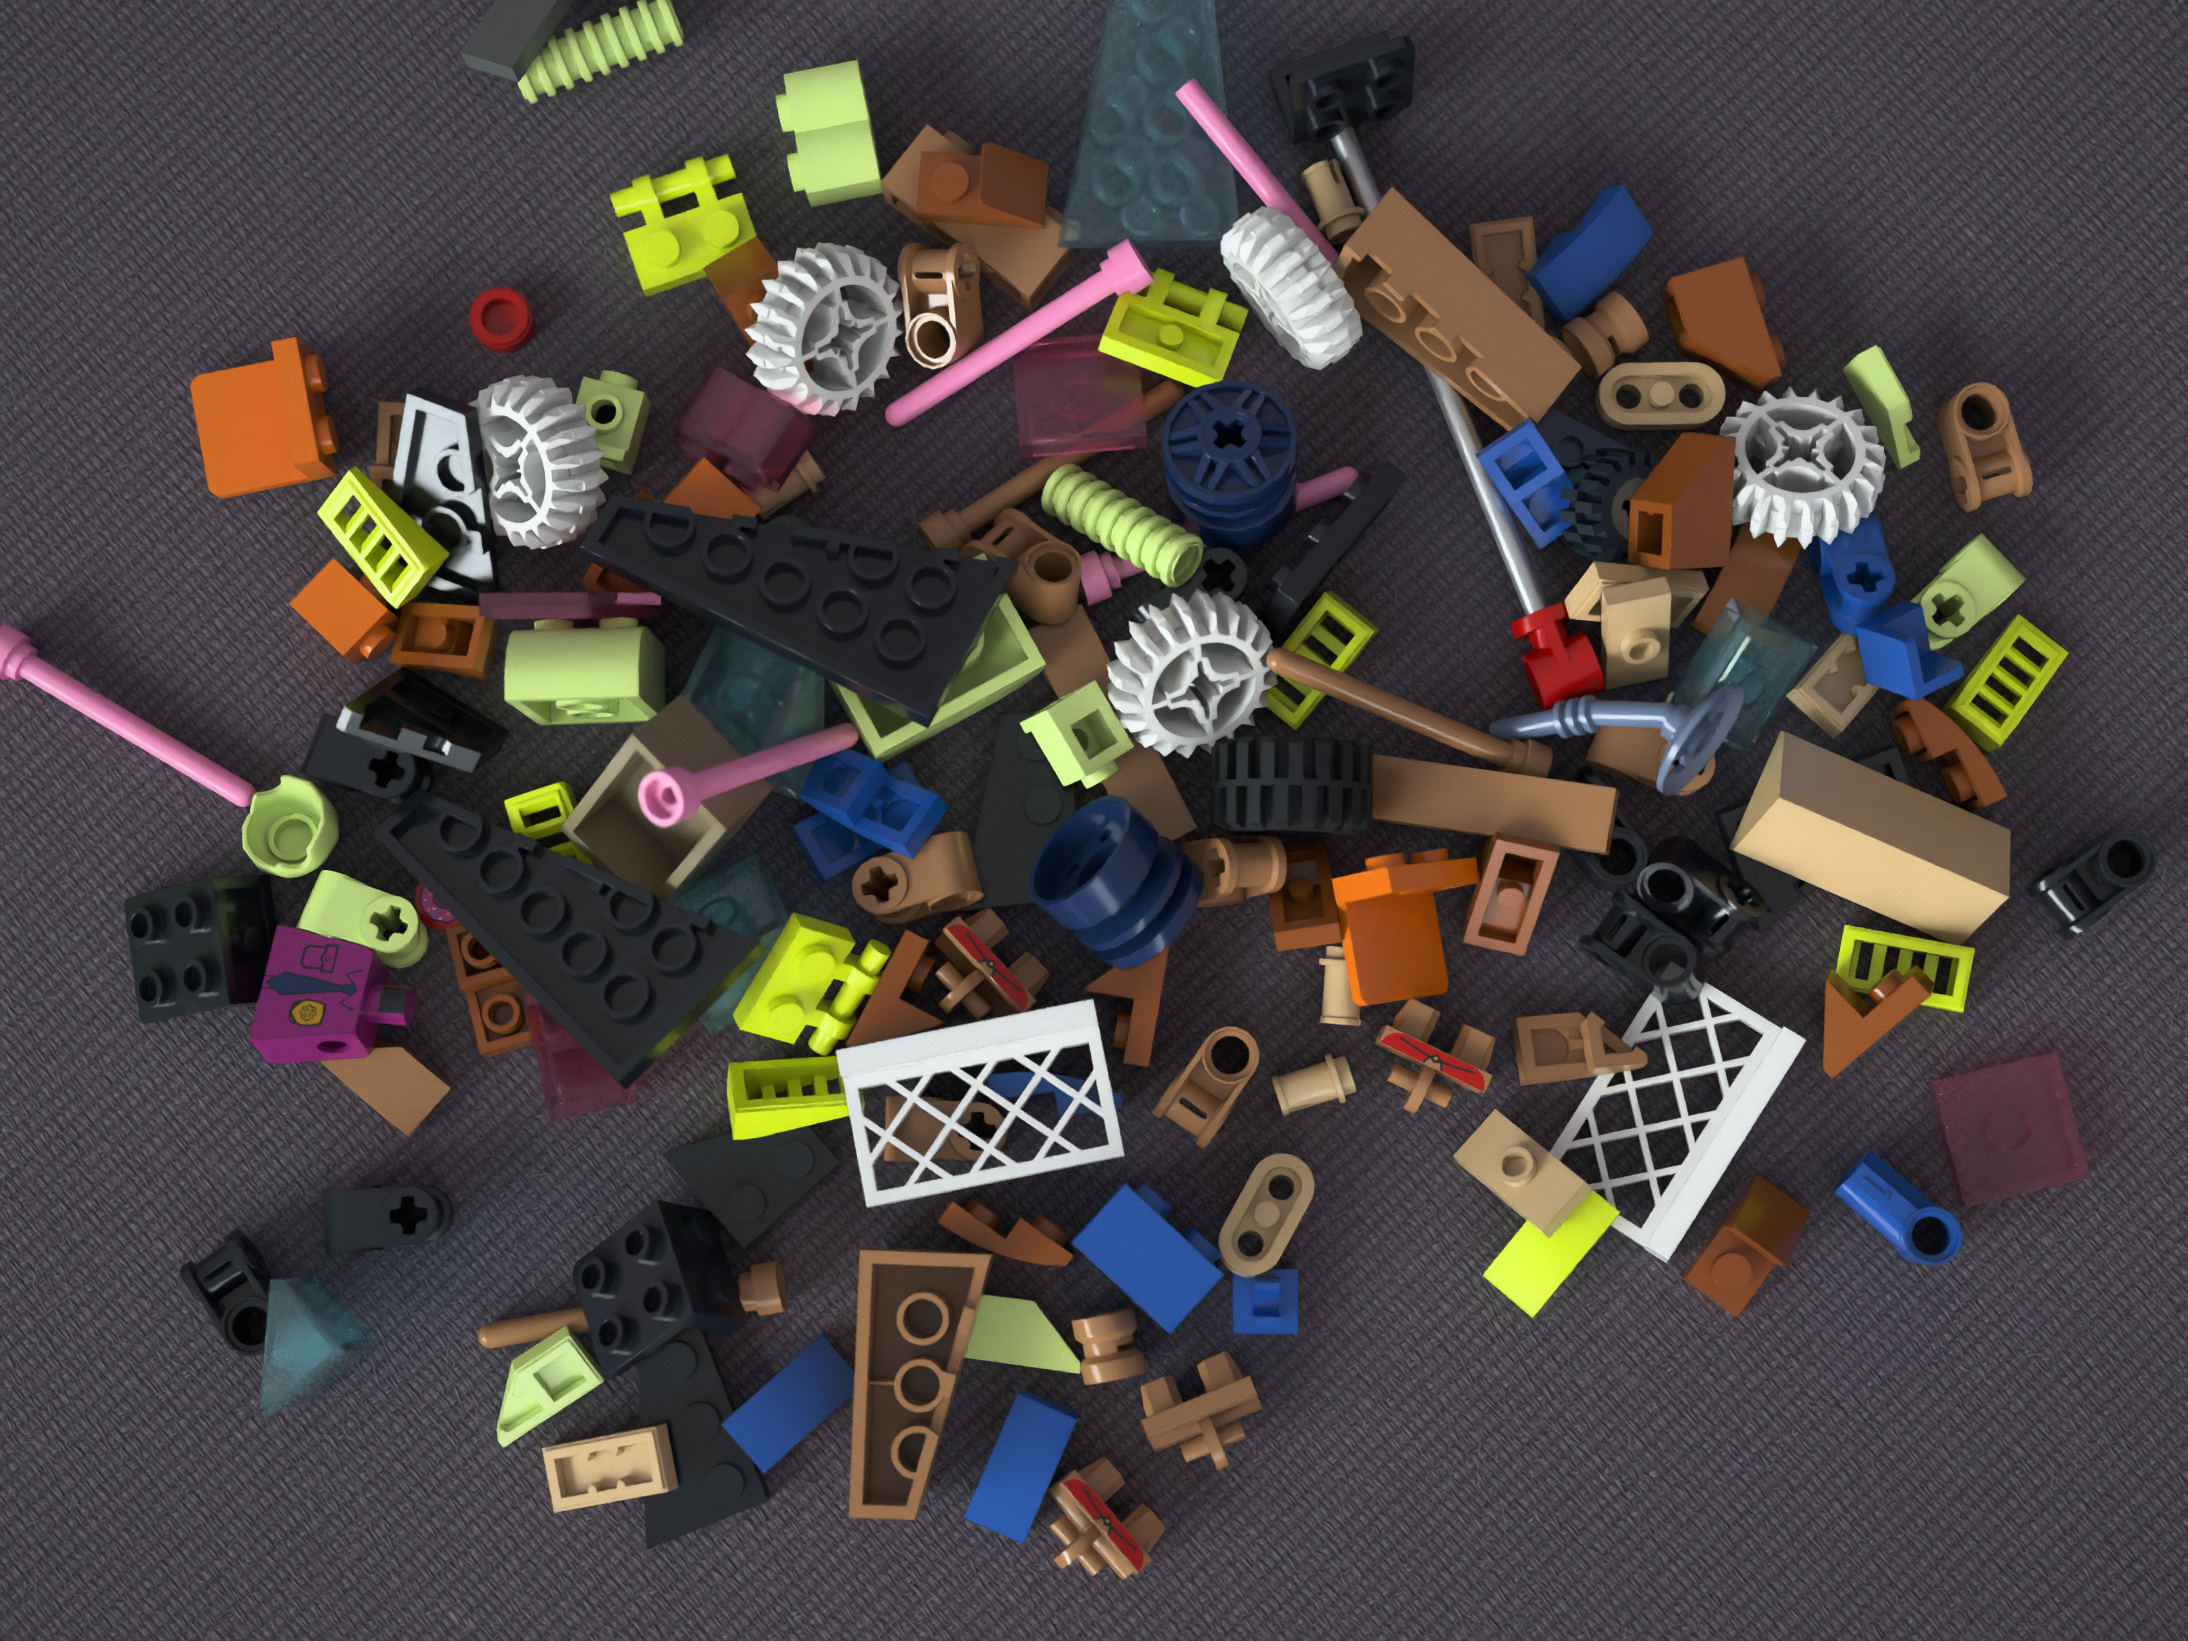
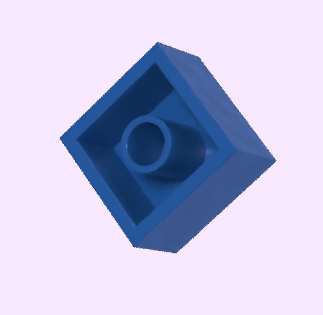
(1149, 1256)

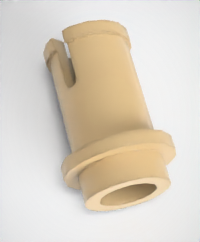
(1332, 201)
(802, 478)
(1337, 999)
(1314, 1085)

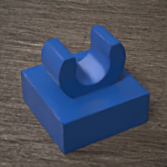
(1266, 1303)

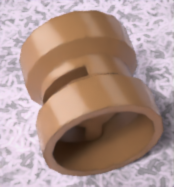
(1604, 334)
(1108, 1346)

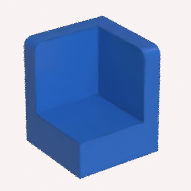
(1899, 653)

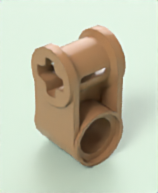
(940, 297)
(1985, 451)
(1047, 568)
(1636, 757)
(1238, 868)
(936, 881)
(1207, 1088)
(921, 1129)

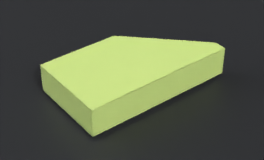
(1884, 403)
(1019, 1334)
(545, 1383)

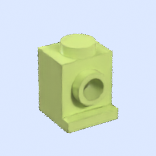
(624, 433)
(1080, 735)

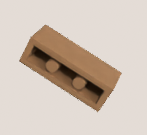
(1012, 258)

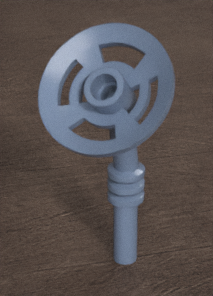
(1691, 733)

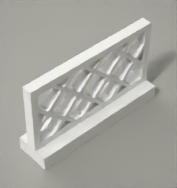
(970, 1047)
(1721, 1135)

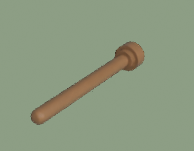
(955, 529)
(1513, 757)
(759, 1290)

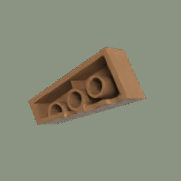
(1451, 315)
(908, 1359)

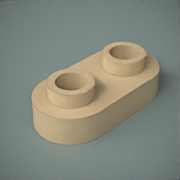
(1657, 395)
(1265, 1216)

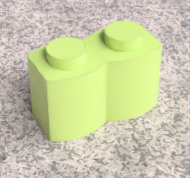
(832, 134)

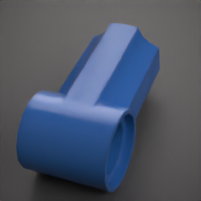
(1895, 1207)

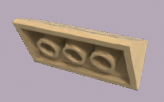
(1875, 841)

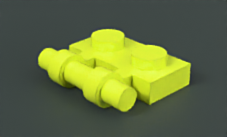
(679, 247)
(1171, 340)
(796, 977)

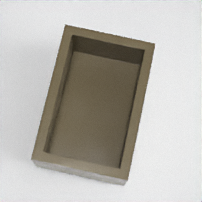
(625, 842)

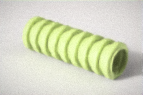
(601, 46)
(1122, 525)

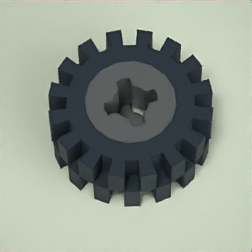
(1597, 501)

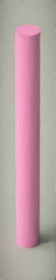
(1248, 162)

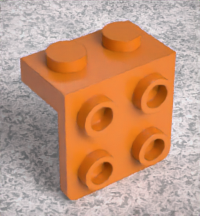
(265, 422)
(1393, 924)

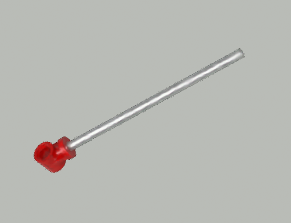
(1559, 663)

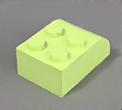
(996, 667)
(585, 672)

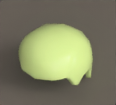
(290, 828)

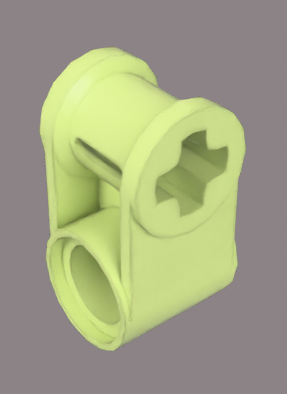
(1967, 590)
(360, 915)

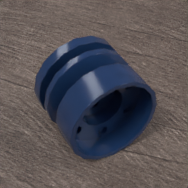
(1231, 464)
(1116, 882)

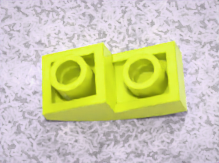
(1536, 1266)

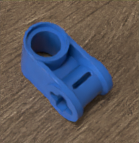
(1853, 573)

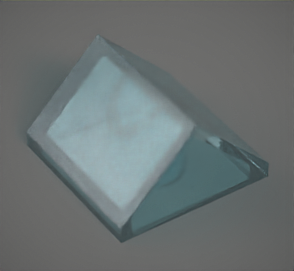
(1755, 655)
(306, 1341)

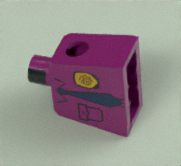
(324, 1000)

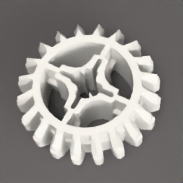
(1291, 287)
(810, 320)
(538, 462)
(1797, 486)
(1191, 673)

